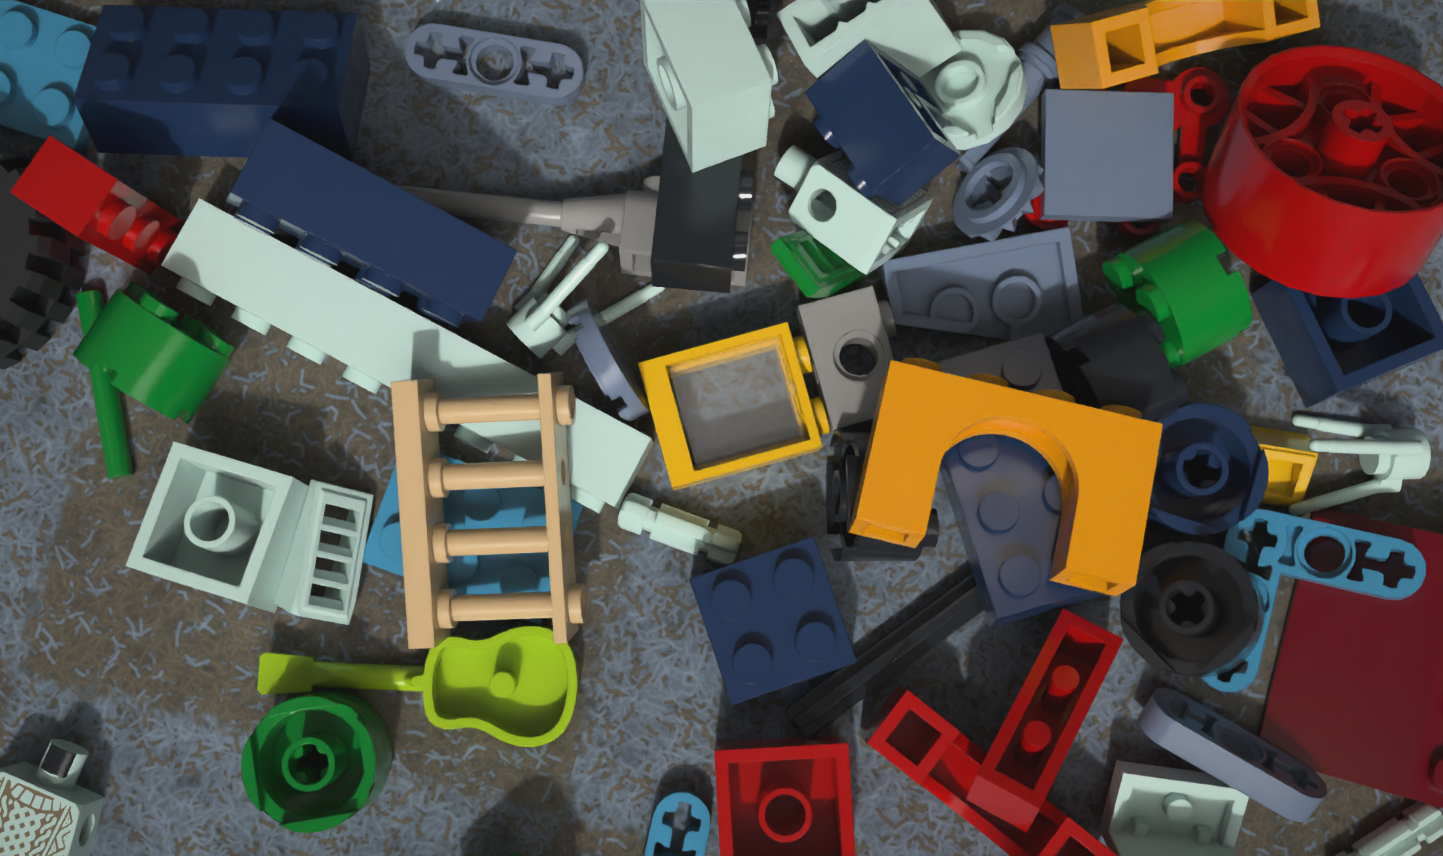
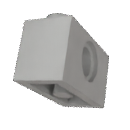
(830, 327)

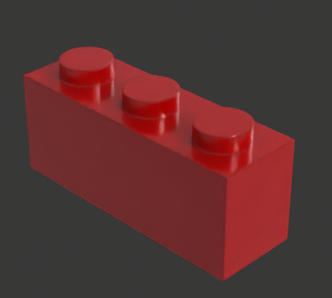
(97, 206)
(1044, 720)

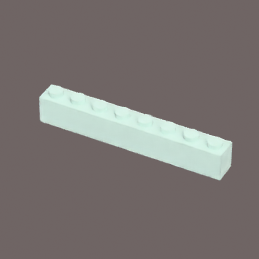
(388, 344)

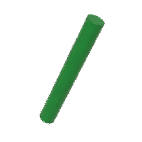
(106, 398)

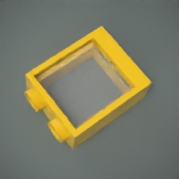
(738, 403)

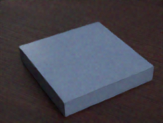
(1107, 156)

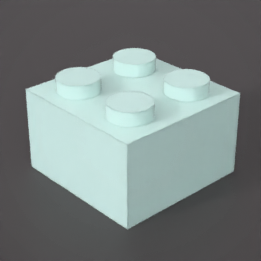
(709, 76)
(219, 526)

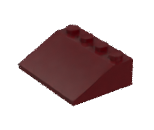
(1363, 673)

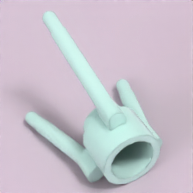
(539, 314)
(1382, 452)

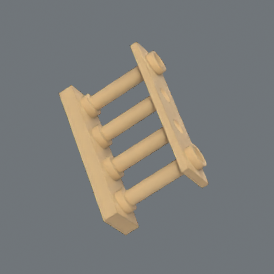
(431, 543)

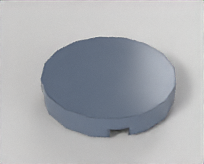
(607, 359)

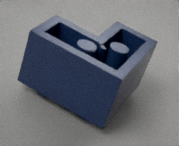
(882, 123)

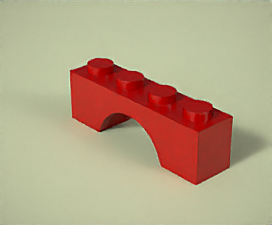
(946, 766)

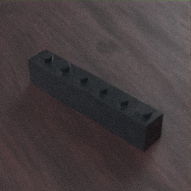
(698, 211)

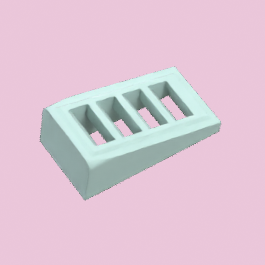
(344, 578)

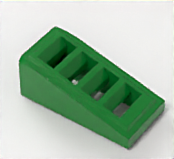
(815, 266)

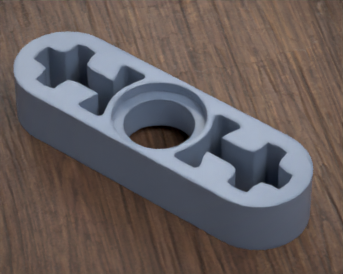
(448, 71)
(1232, 754)

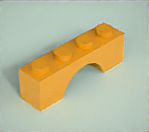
(1146, 34)

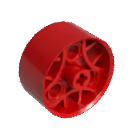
(1330, 171)

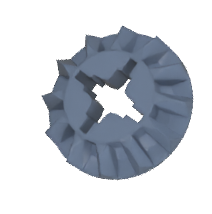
(976, 200)

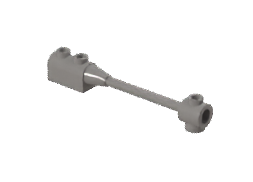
(618, 219)

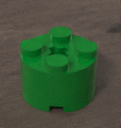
(1183, 288)
(154, 354)
(305, 795)

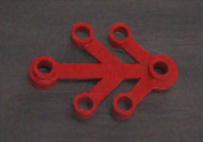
(1193, 126)

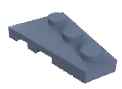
(988, 287)

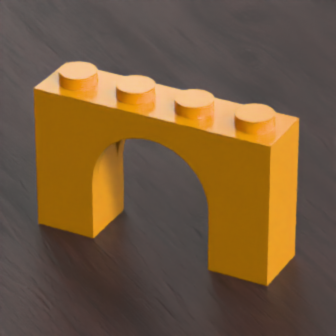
(1098, 455)

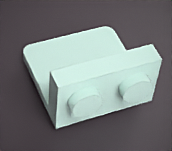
(1170, 812)

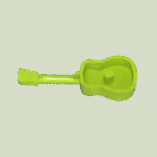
(503, 684)

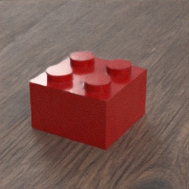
(784, 797)

